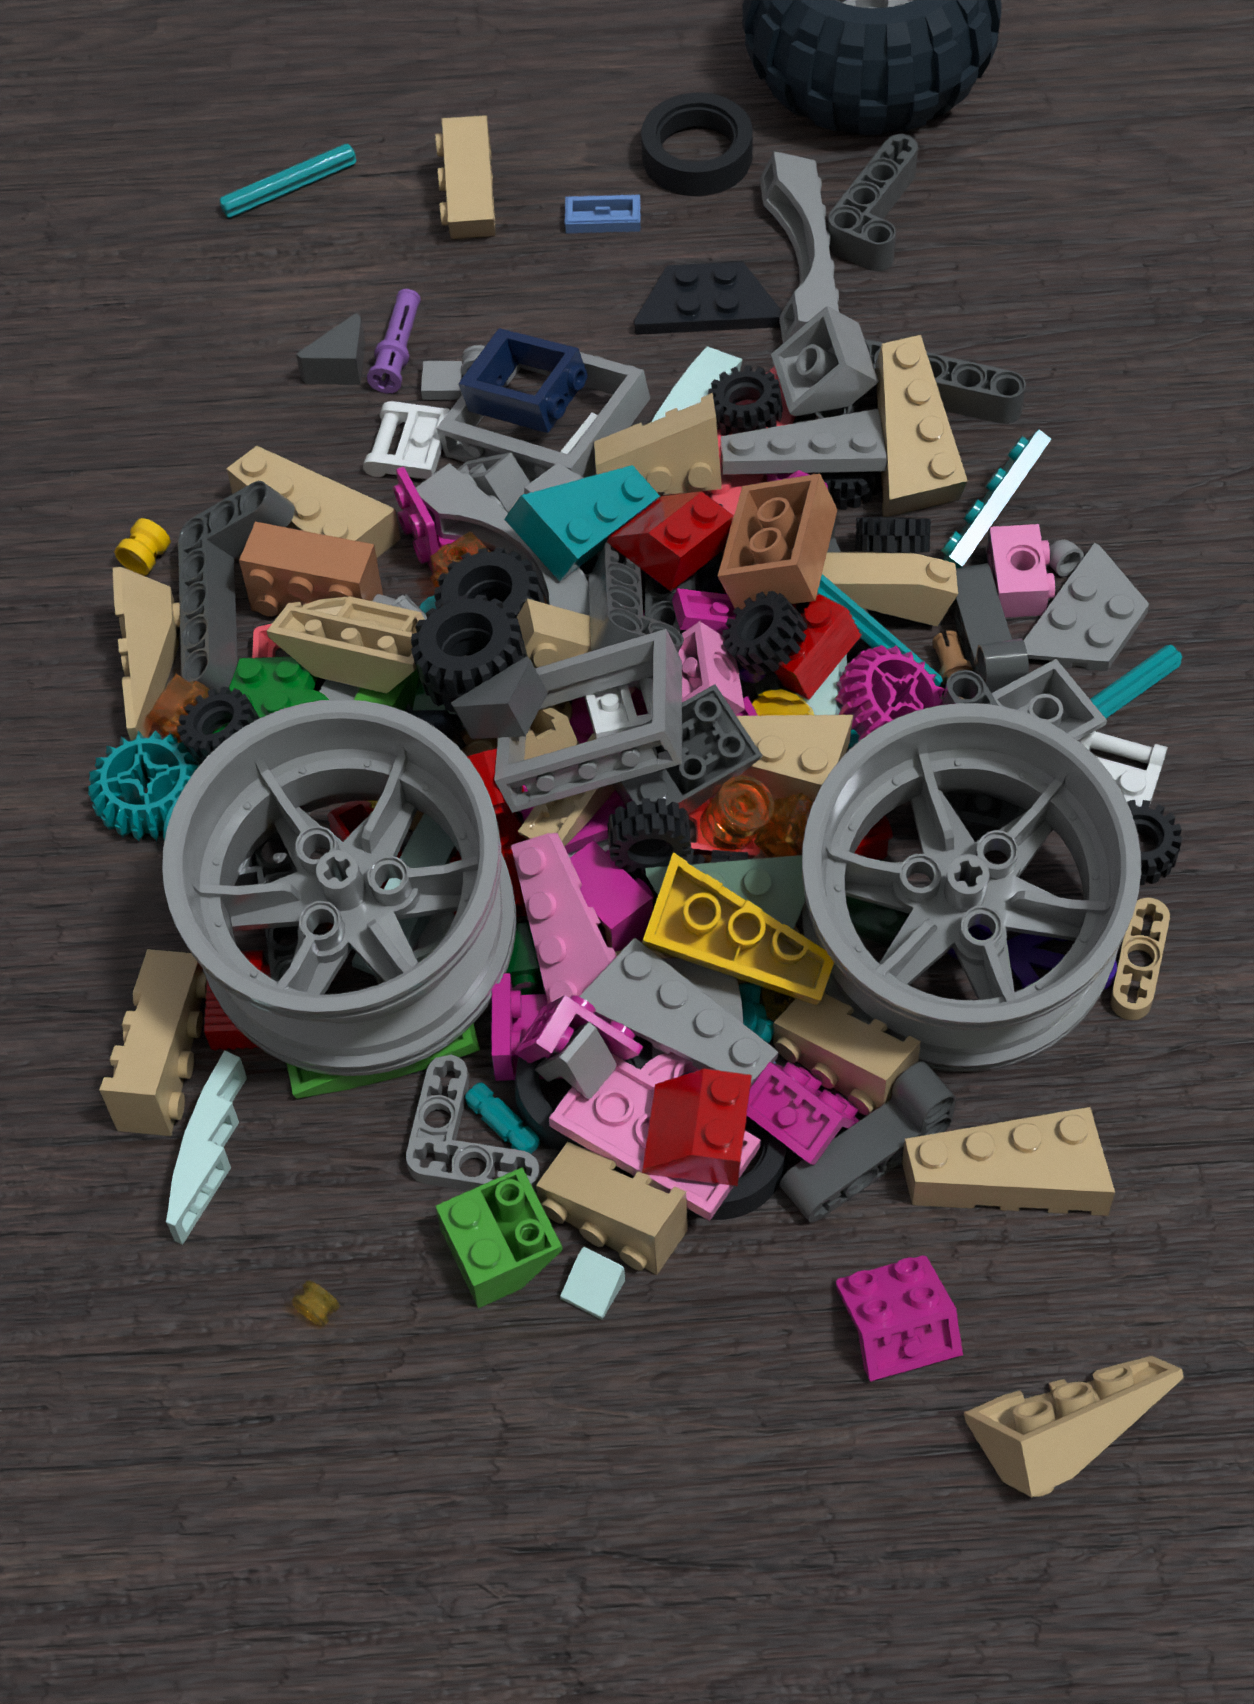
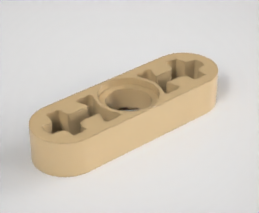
(1145, 975)

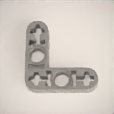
(443, 1140)

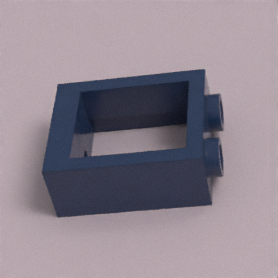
(507, 349)

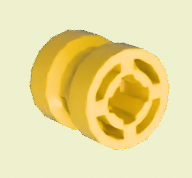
(142, 547)

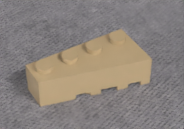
(917, 436)
(157, 1045)
(1013, 1164)

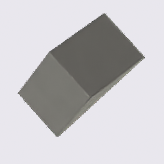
(335, 355)
(503, 704)

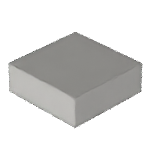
(441, 380)

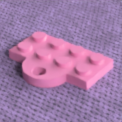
(618, 1121)

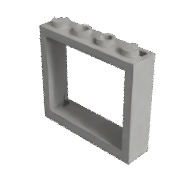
(630, 395)
(609, 757)

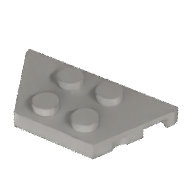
(1089, 616)

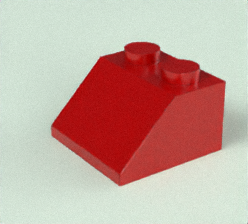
(674, 536)
(698, 1127)

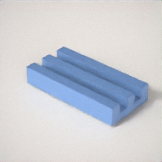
(602, 214)

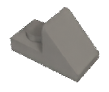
(582, 1062)

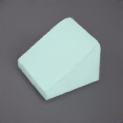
(593, 1283)

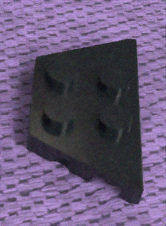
(707, 300)

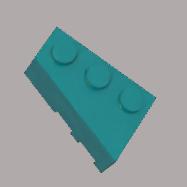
(574, 519)

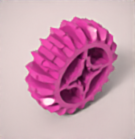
(884, 686)

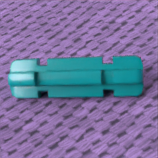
(501, 1118)

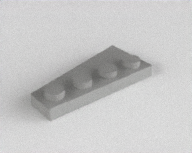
(821, 445)
(675, 1014)

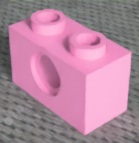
(1019, 569)
(709, 663)

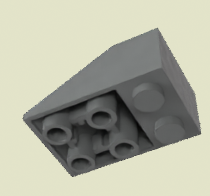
(712, 753)

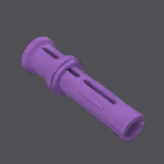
(404, 309)

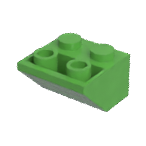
(498, 1236)

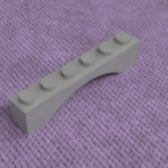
(794, 198)
(462, 507)

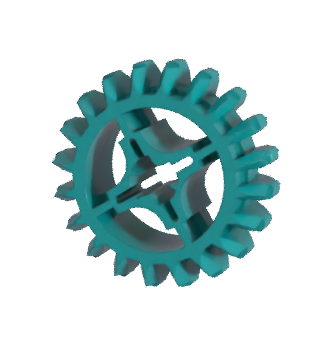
(122, 777)

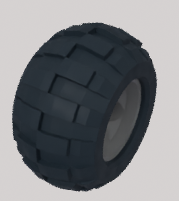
(870, 61)

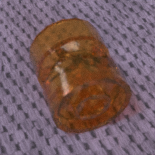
(736, 813)

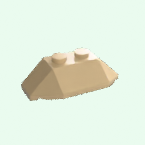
(349, 640)

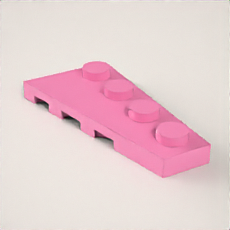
(561, 923)

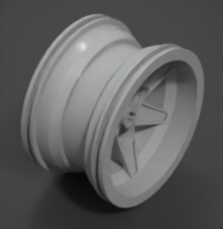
(1007, 758)
(268, 783)

